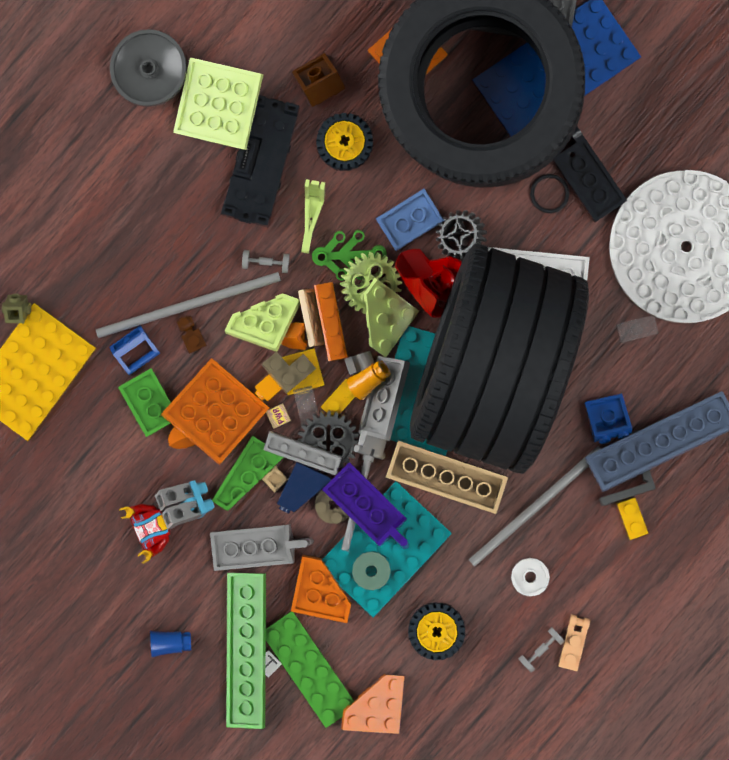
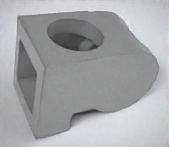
(359, 362)

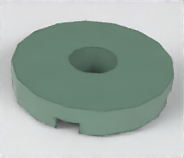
(371, 582)

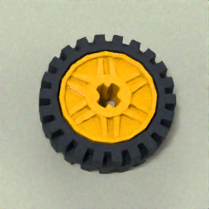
(347, 127)
(431, 645)

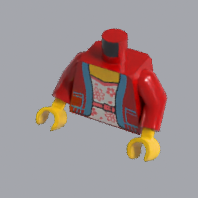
(149, 528)

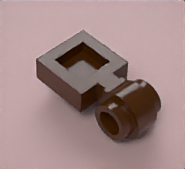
(193, 339)

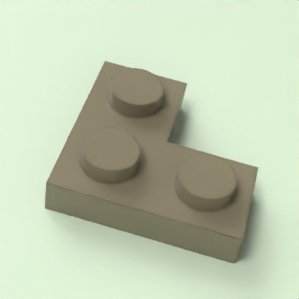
(288, 376)

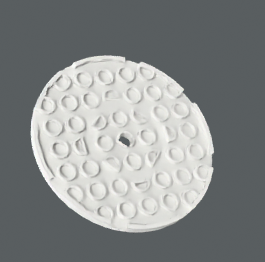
(649, 240)

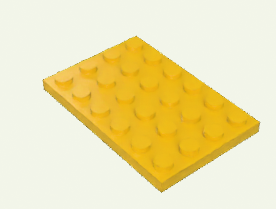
(37, 369)

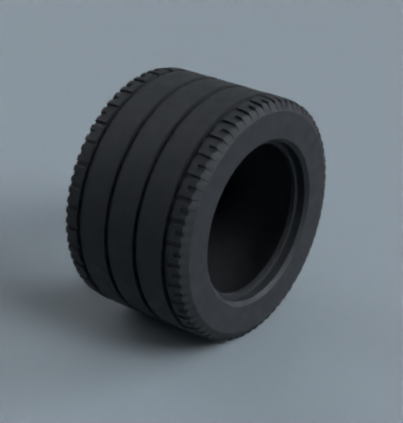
(402, 81)
(500, 359)

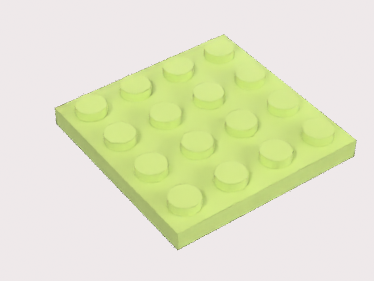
(218, 103)

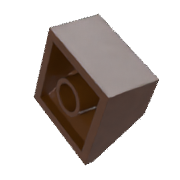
(318, 80)

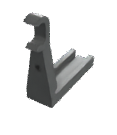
(649, 486)

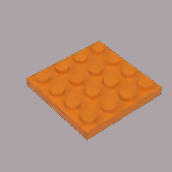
(215, 411)

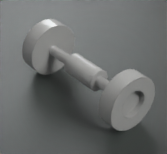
(265, 261)
(541, 649)

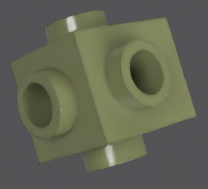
(16, 308)

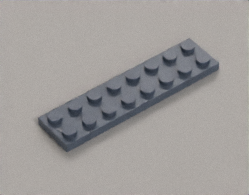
(660, 442)

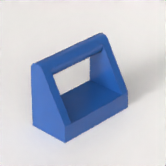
(128, 343)

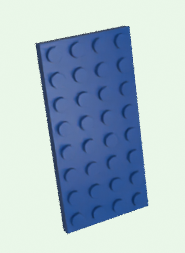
(518, 81)

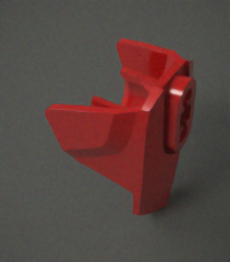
(428, 279)

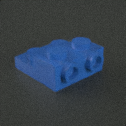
(608, 418)

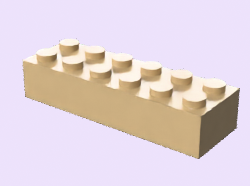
(446, 477)

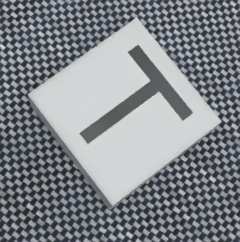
(272, 664)

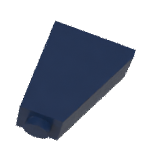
(301, 487)

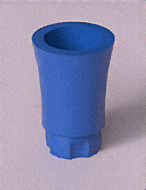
(169, 642)

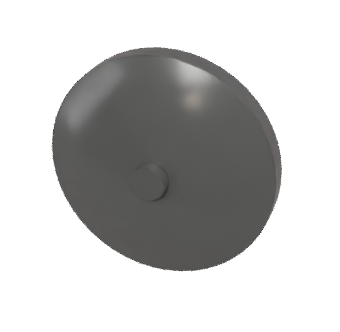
(148, 68)

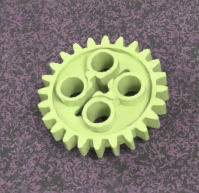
(363, 267)

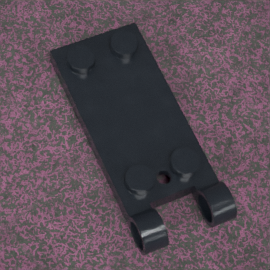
(589, 178)

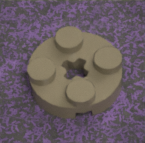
(325, 513)

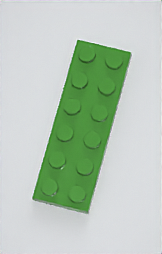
(308, 668)

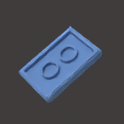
(410, 219)

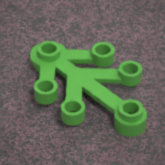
(344, 254)

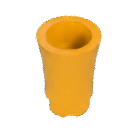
(368, 379)

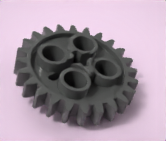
(345, 441)

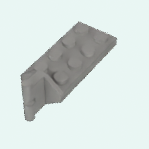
(381, 410)
(255, 547)

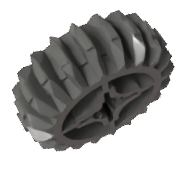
(457, 220)

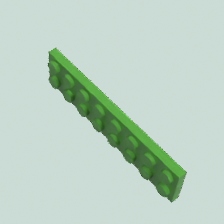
(246, 650)

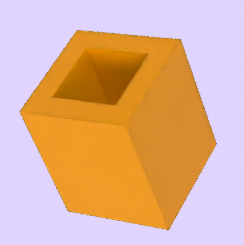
(267, 388)

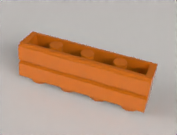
(330, 321)

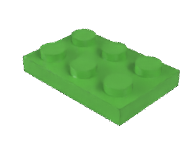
(147, 401)

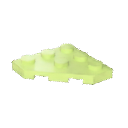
(386, 316)
(265, 322)

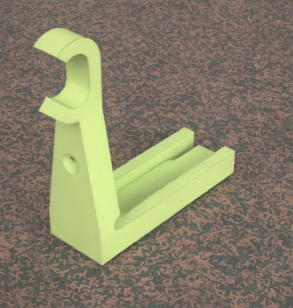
(313, 204)

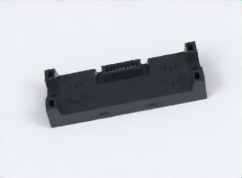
(261, 166)

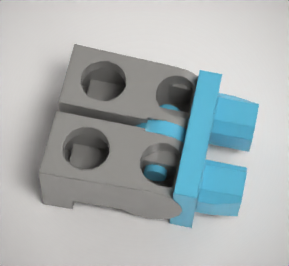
(183, 503)

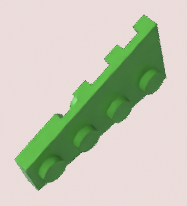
(246, 473)

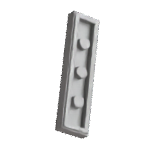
(302, 453)

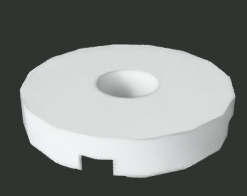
(530, 588)

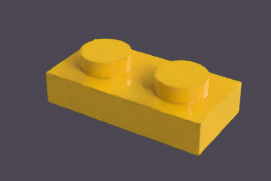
(339, 399)
(632, 518)

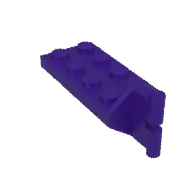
(366, 506)

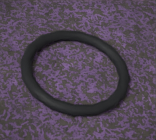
(533, 197)

